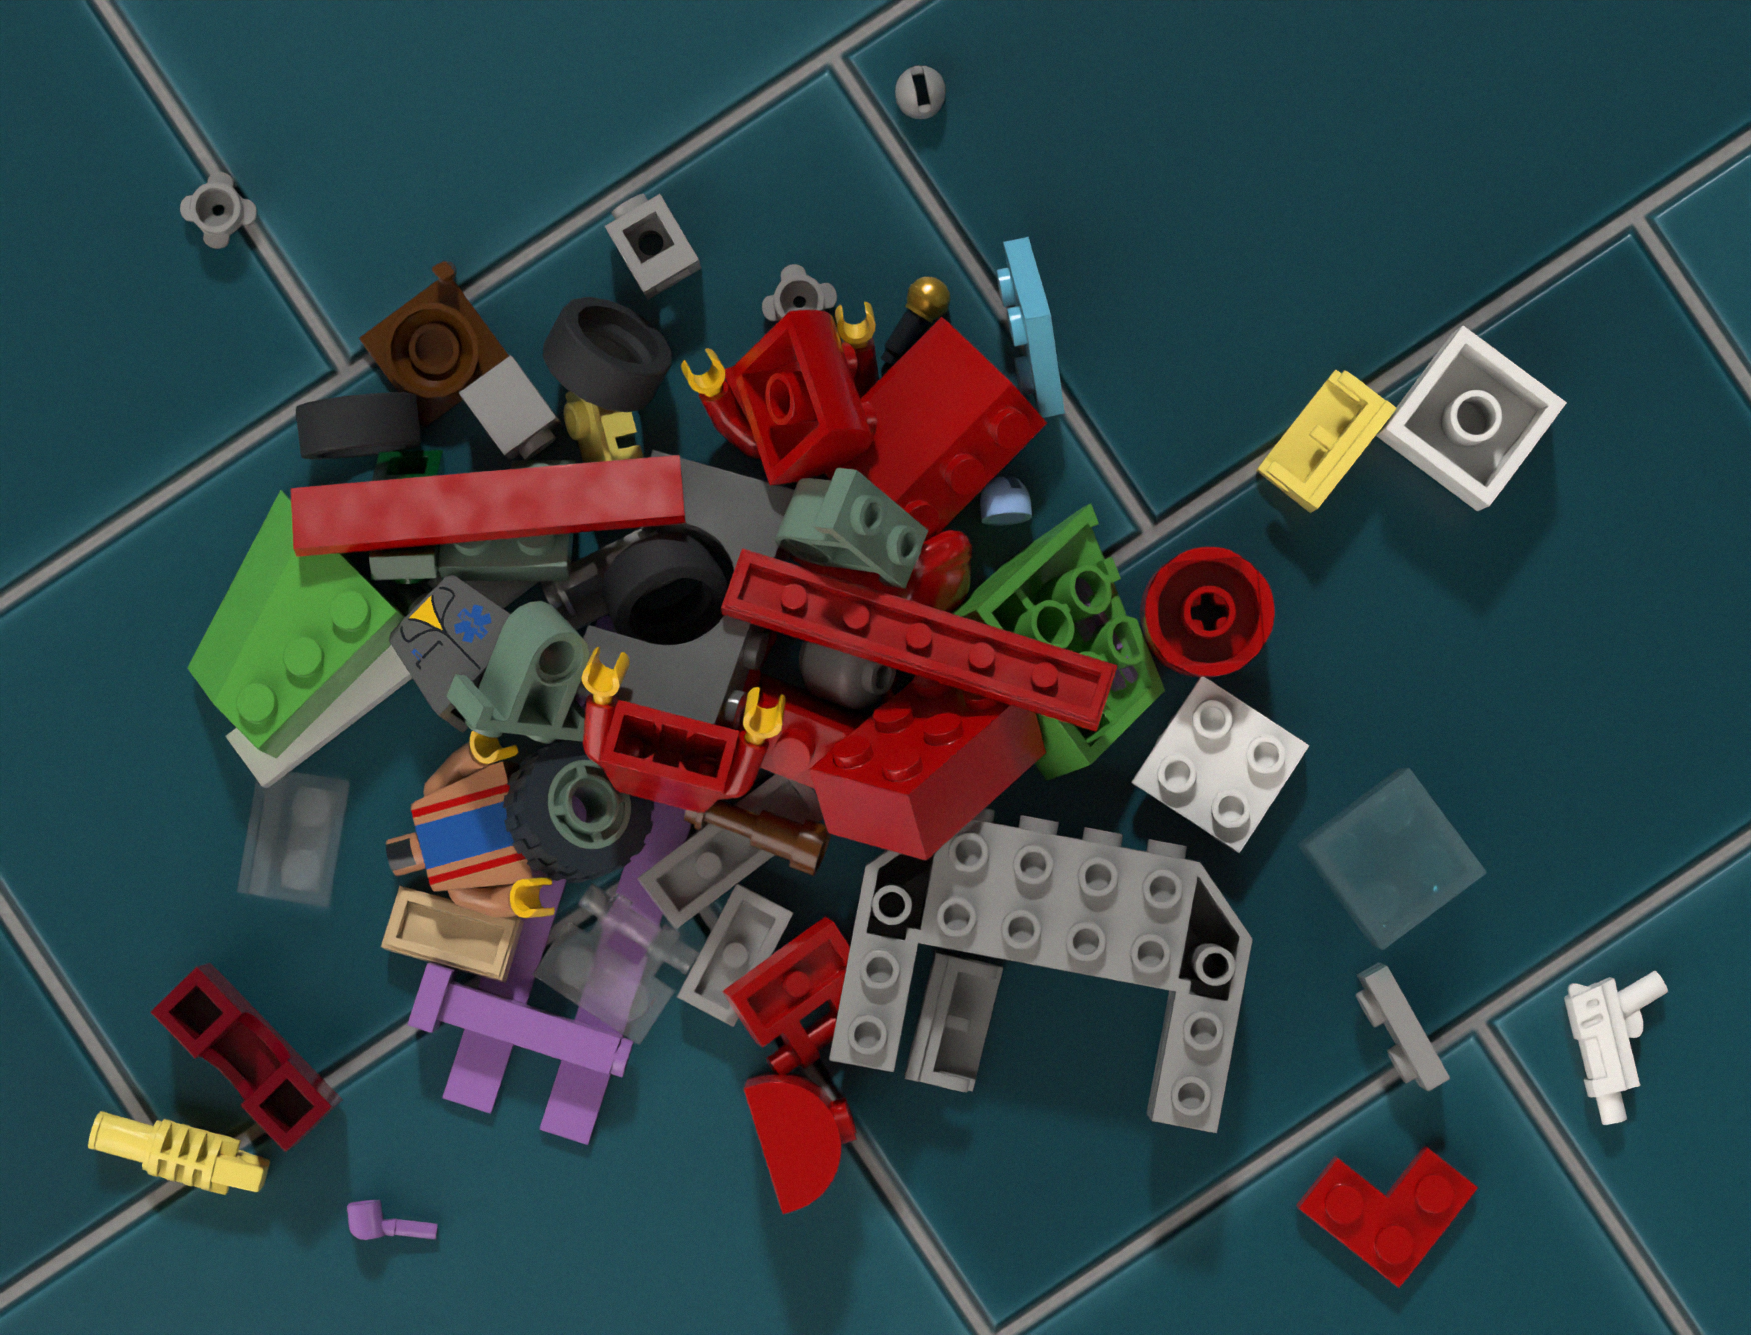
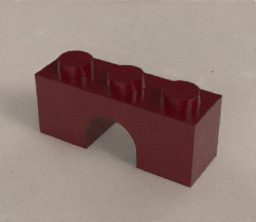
(235, 1038)

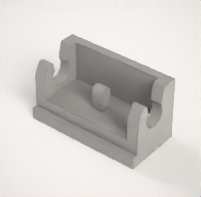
(953, 1022)

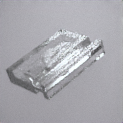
(295, 838)

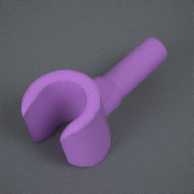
(367, 1223)

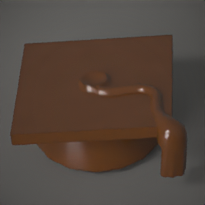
(434, 346)

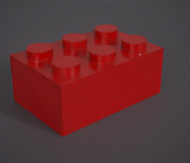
(924, 767)

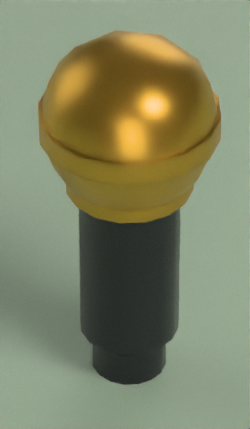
(926, 301)

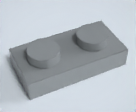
(738, 943)
(1413, 1052)

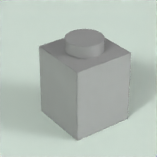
(512, 410)

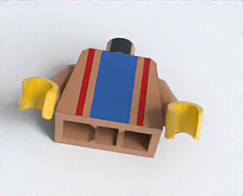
(465, 836)

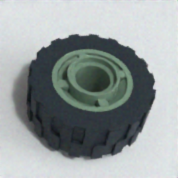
(551, 833)

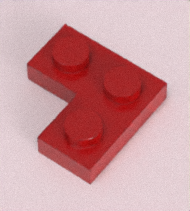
(1393, 1228)

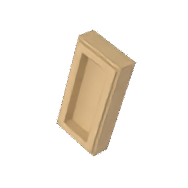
(451, 935)

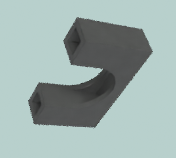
(709, 673)

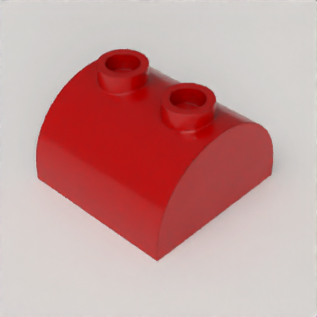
(804, 398)
(798, 1134)

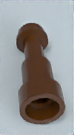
(770, 832)

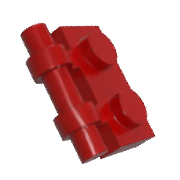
(790, 987)

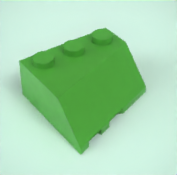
(1038, 600)
(289, 636)

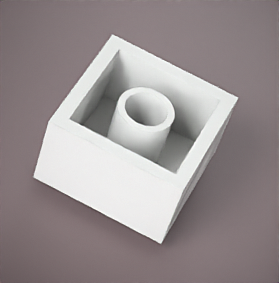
(1471, 419)

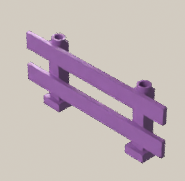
(498, 1012)

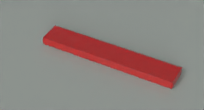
(487, 505)
(919, 639)

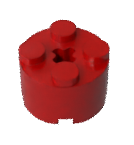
(1229, 584)

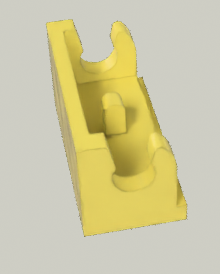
(1326, 439)

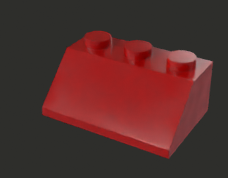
(942, 427)

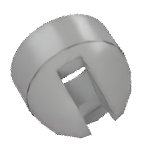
(907, 95)

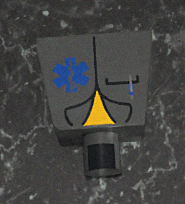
(445, 635)

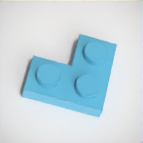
(1030, 326)

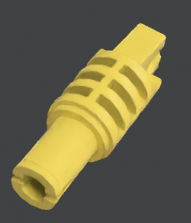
(180, 1153)

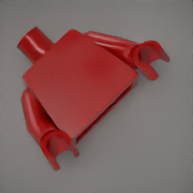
(808, 725)

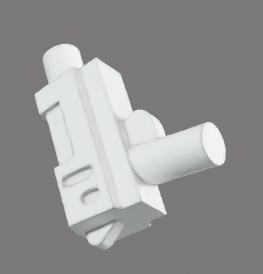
(1602, 1025)

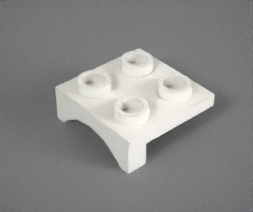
(1220, 764)

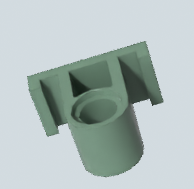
(851, 527)
(528, 680)

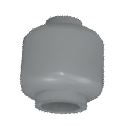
(843, 677)

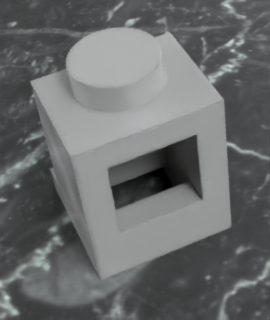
(643, 217)

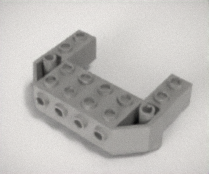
(1066, 909)

